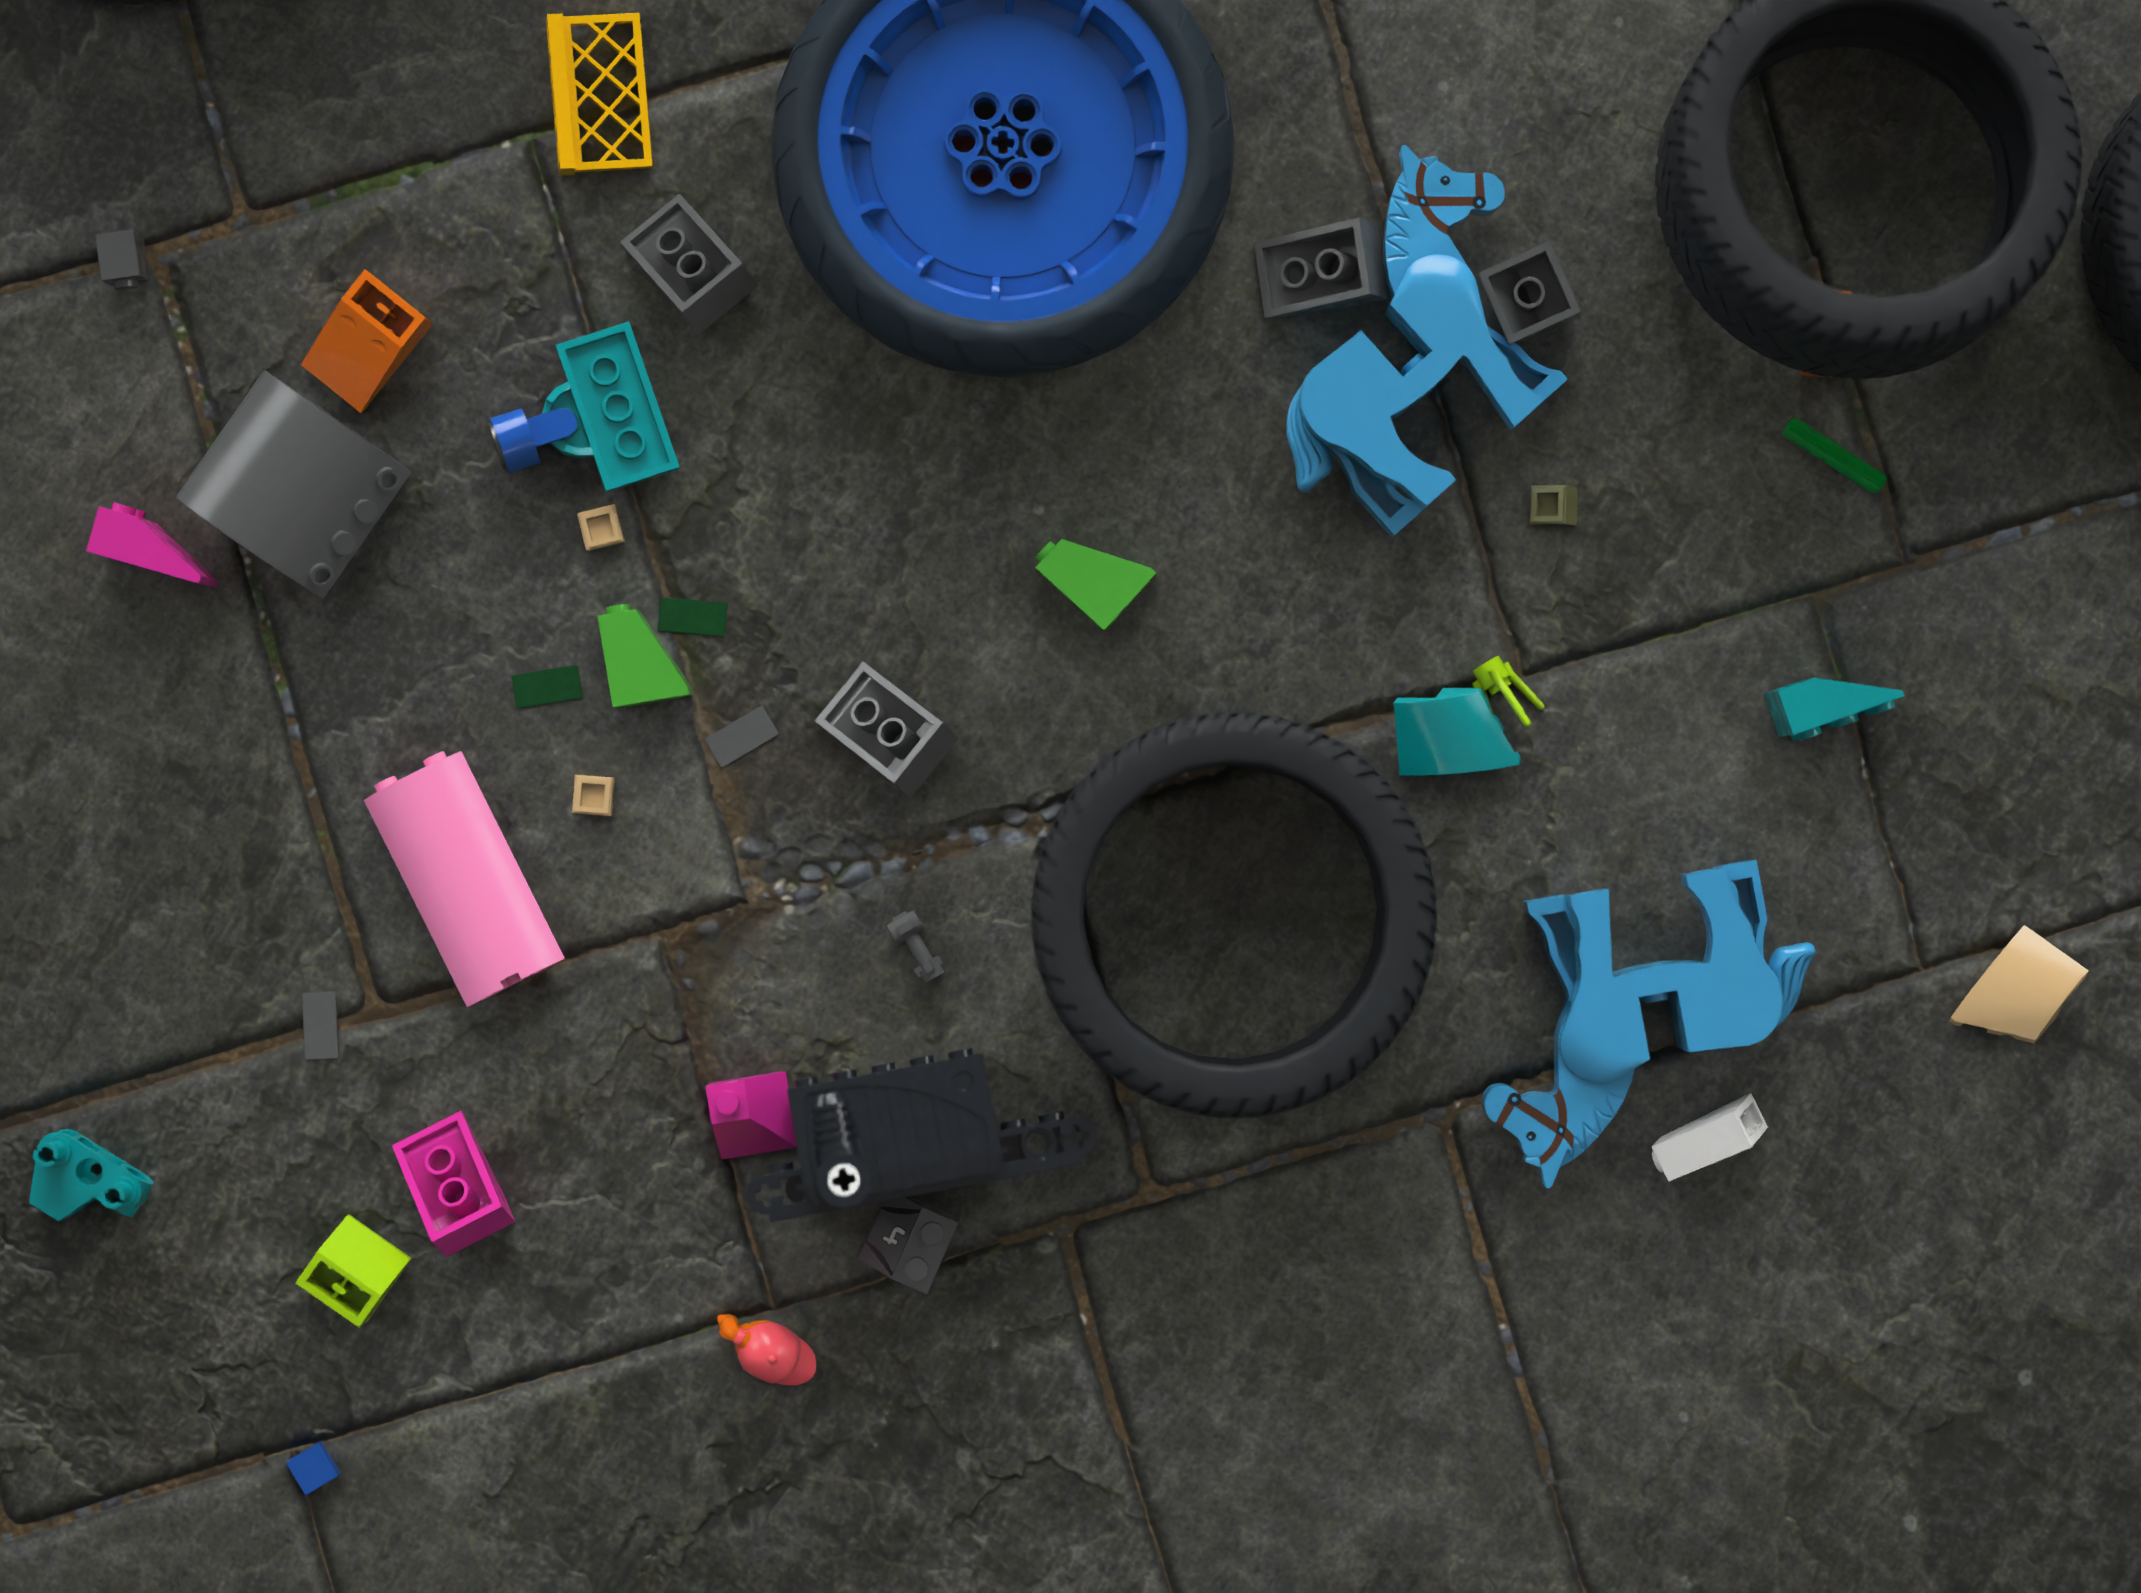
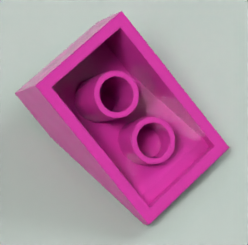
(129, 538)
(452, 1184)

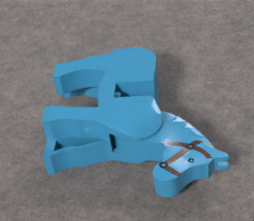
(1436, 305)
(1601, 1030)

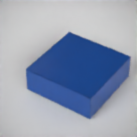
(313, 1467)

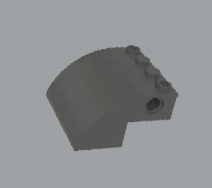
(293, 484)

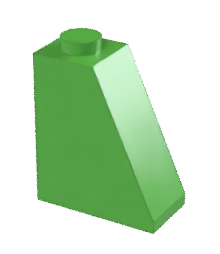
(1093, 579)
(637, 661)

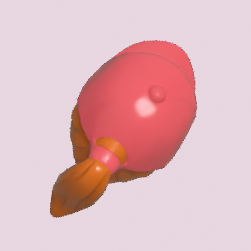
(769, 1350)

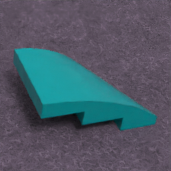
(1450, 734)

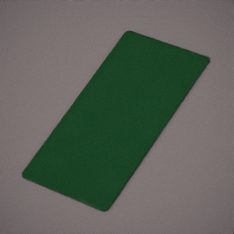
(692, 616)
(547, 686)

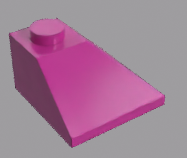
(751, 1115)

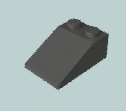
(689, 264)
(1321, 269)
(887, 729)

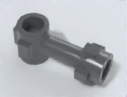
(907, 929)

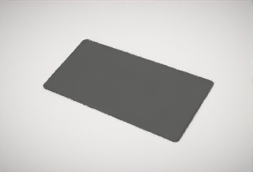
(741, 736)
(320, 1025)

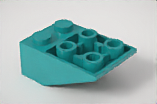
(1809, 703)

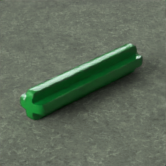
(1834, 455)

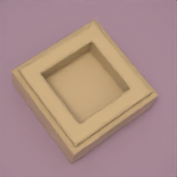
(601, 527)
(593, 795)

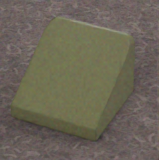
(1553, 505)

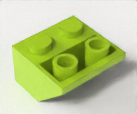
(353, 1271)

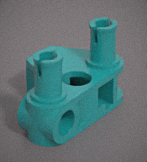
(67, 1180)

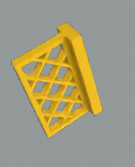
(565, 96)

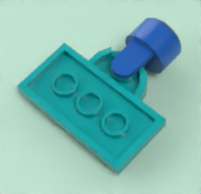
(598, 413)

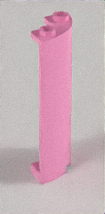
(463, 877)

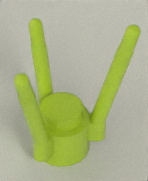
(1496, 677)

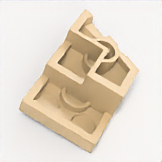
(2021, 989)

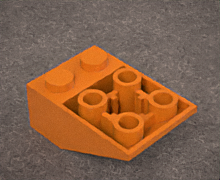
(365, 341)

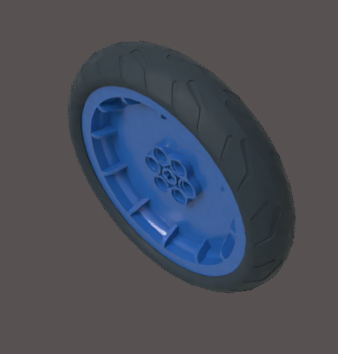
(999, 271)

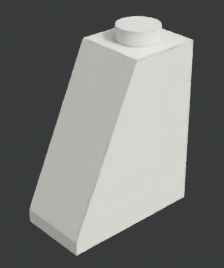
(1709, 1138)

